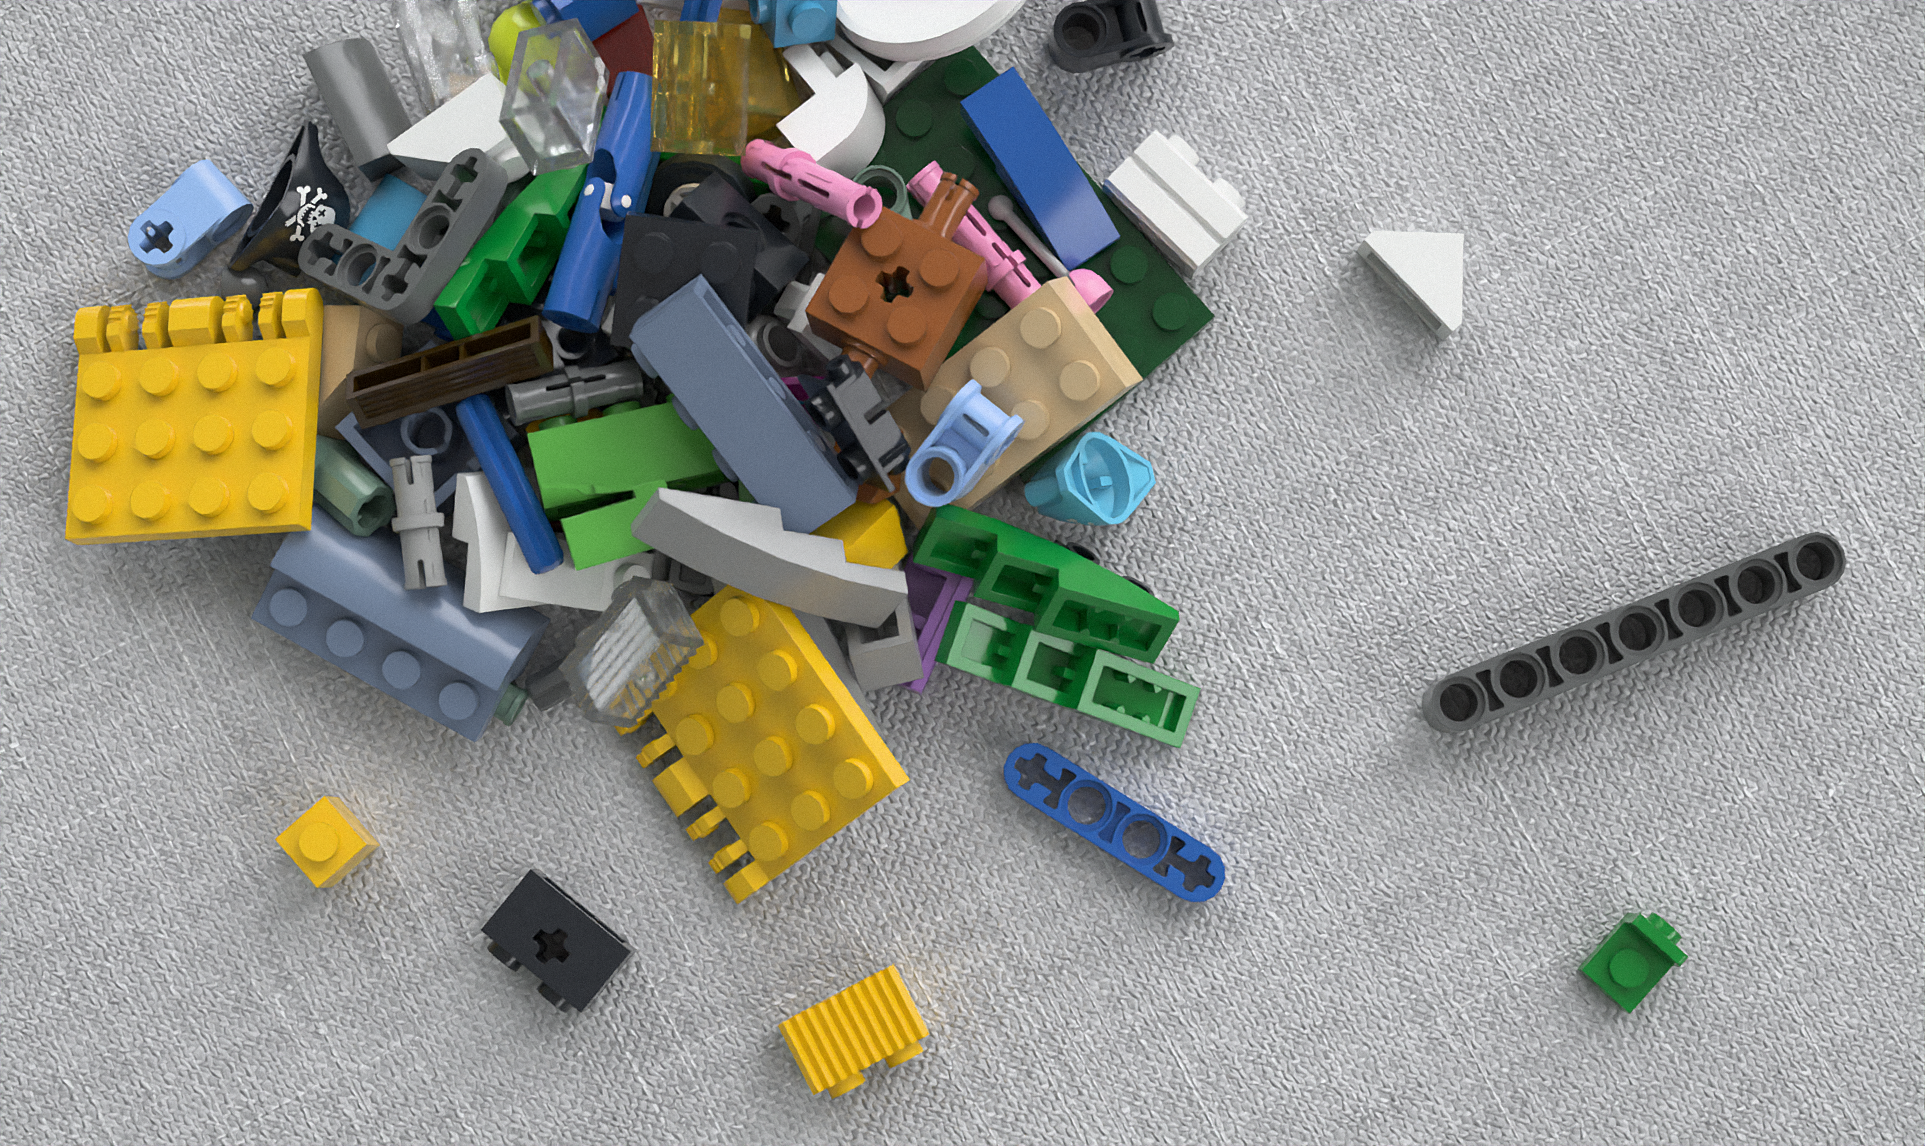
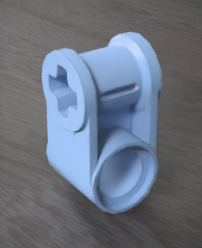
(194, 216)
(967, 436)

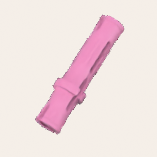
(797, 177)
(1004, 267)

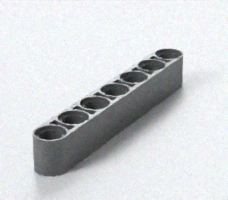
(1662, 624)

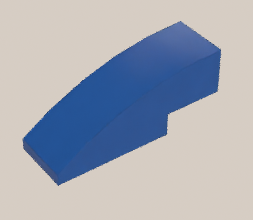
(1039, 169)

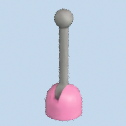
(1087, 283)

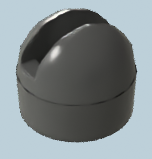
(246, 282)

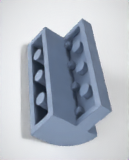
(420, 646)

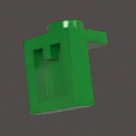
(1633, 959)

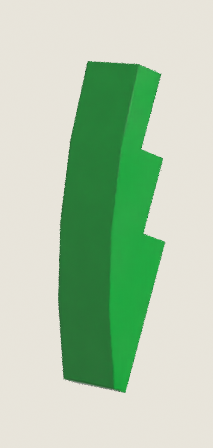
(512, 254)
(1062, 589)
(1067, 674)

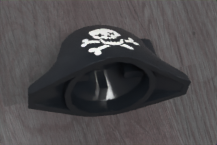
(296, 204)

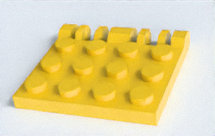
(200, 424)
(766, 738)

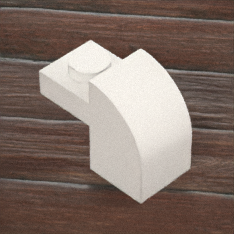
(842, 118)

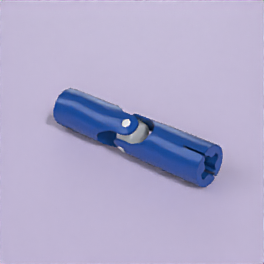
(609, 192)

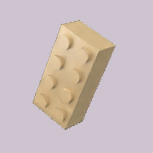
(1038, 361)

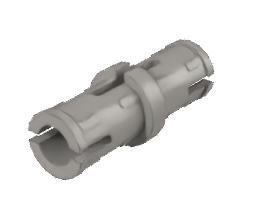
(418, 522)

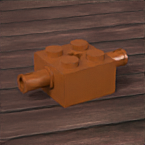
(905, 254)

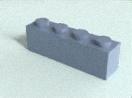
(741, 407)

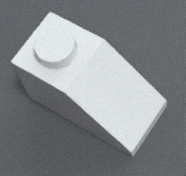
(460, 124)
(564, 586)

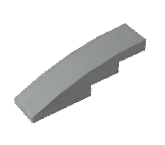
(753, 553)

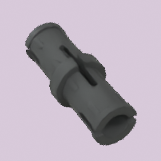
(574, 391)

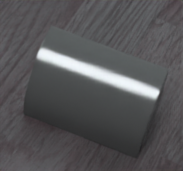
(360, 102)

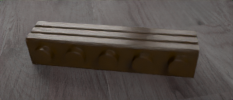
(449, 372)

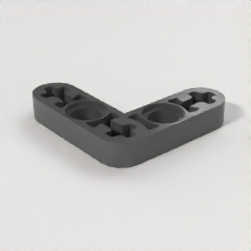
(398, 283)

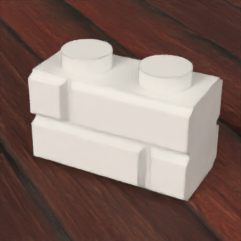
(1176, 202)

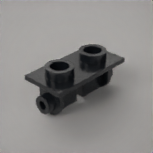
(839, 406)

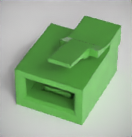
(605, 532)

